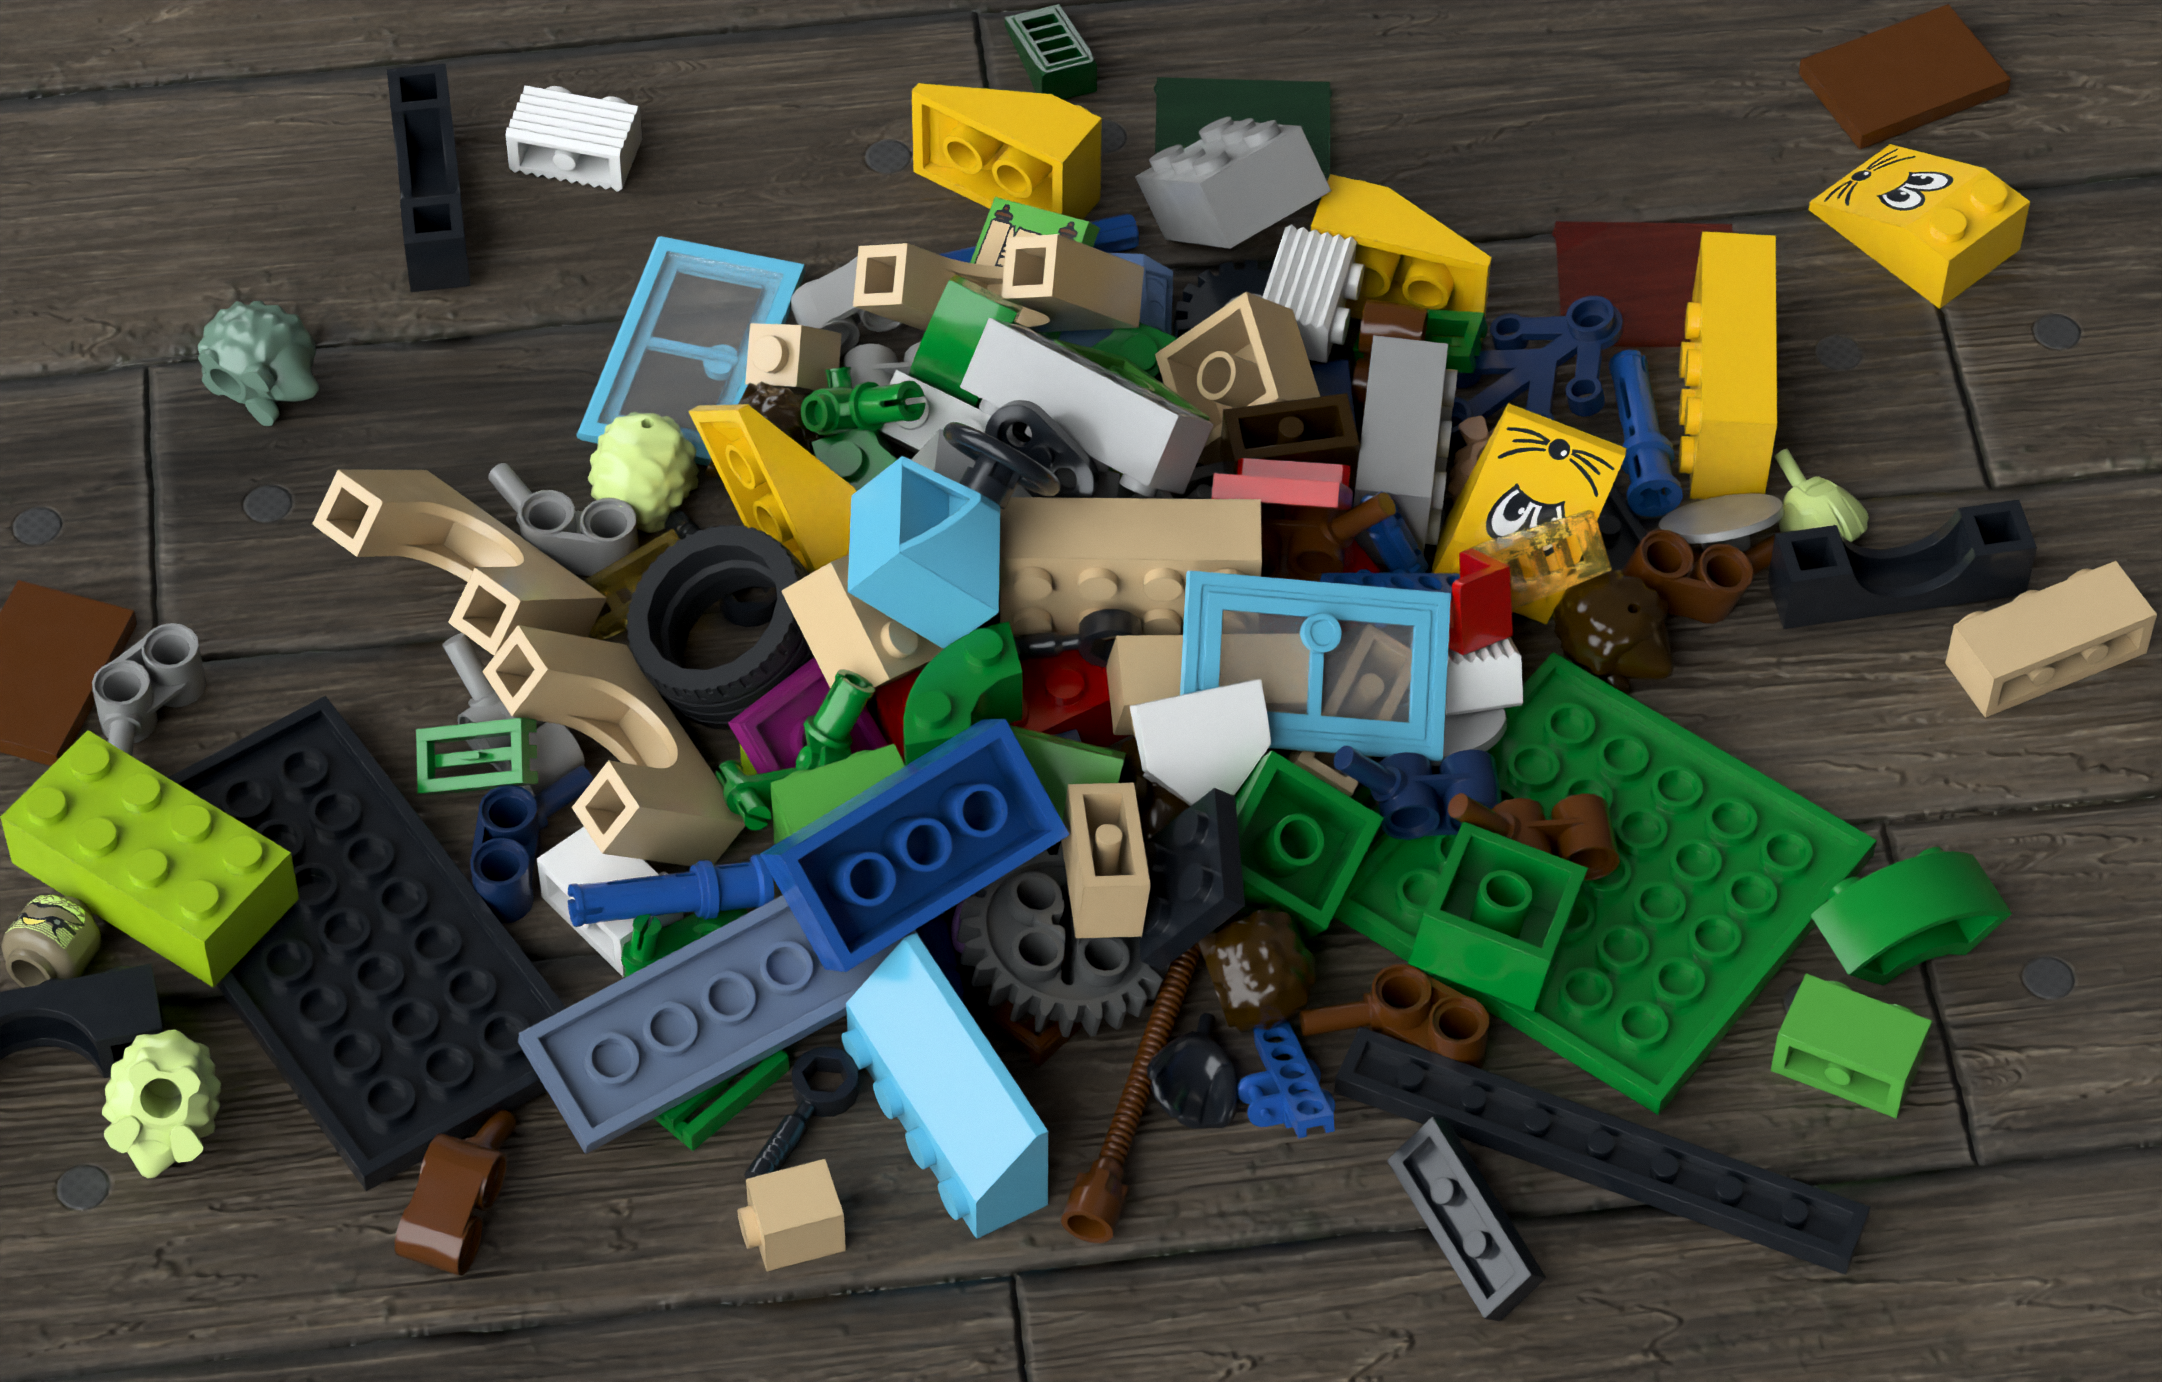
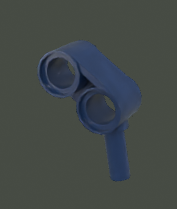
(1414, 798)
(511, 852)

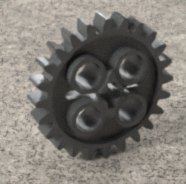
(1006, 934)

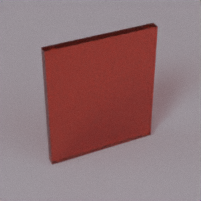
(1638, 268)

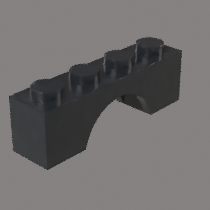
(428, 178)
(1971, 558)
(83, 1014)

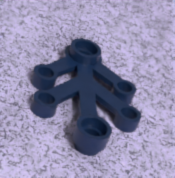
(1586, 330)

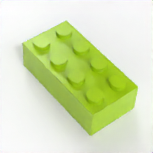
(150, 858)

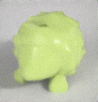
(645, 465)
(161, 1101)

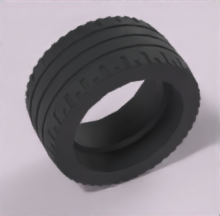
(678, 592)

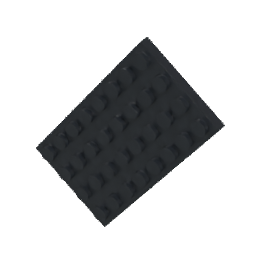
(390, 976)

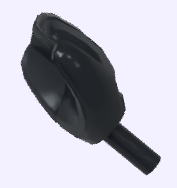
(1195, 1079)

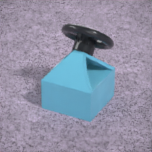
(932, 544)

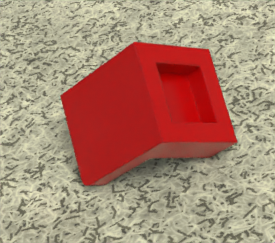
(1480, 603)

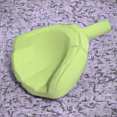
(1818, 503)

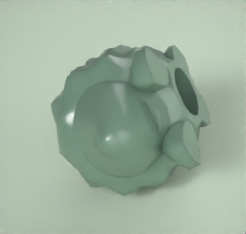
(258, 358)

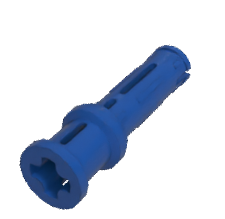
(1648, 451)
(701, 890)

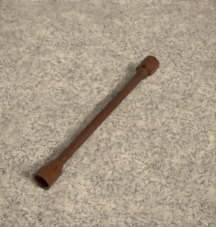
(1098, 1194)

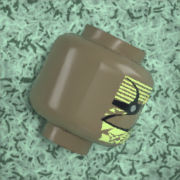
(50, 941)

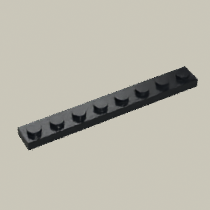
(1604, 1150)

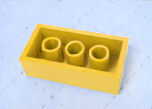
(1730, 367)

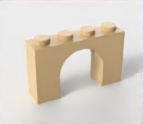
(1050, 276)
(431, 522)
(662, 793)

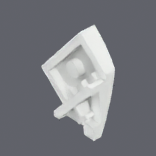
(1203, 739)

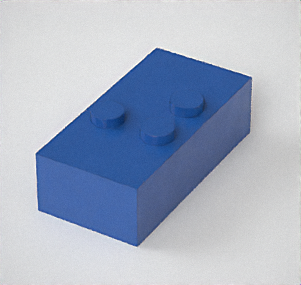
(914, 844)

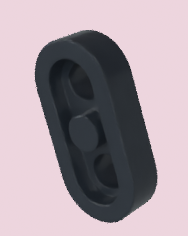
(1047, 446)

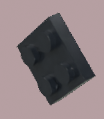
(1192, 878)

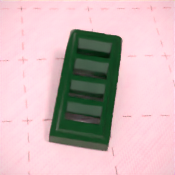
(1063, 78)

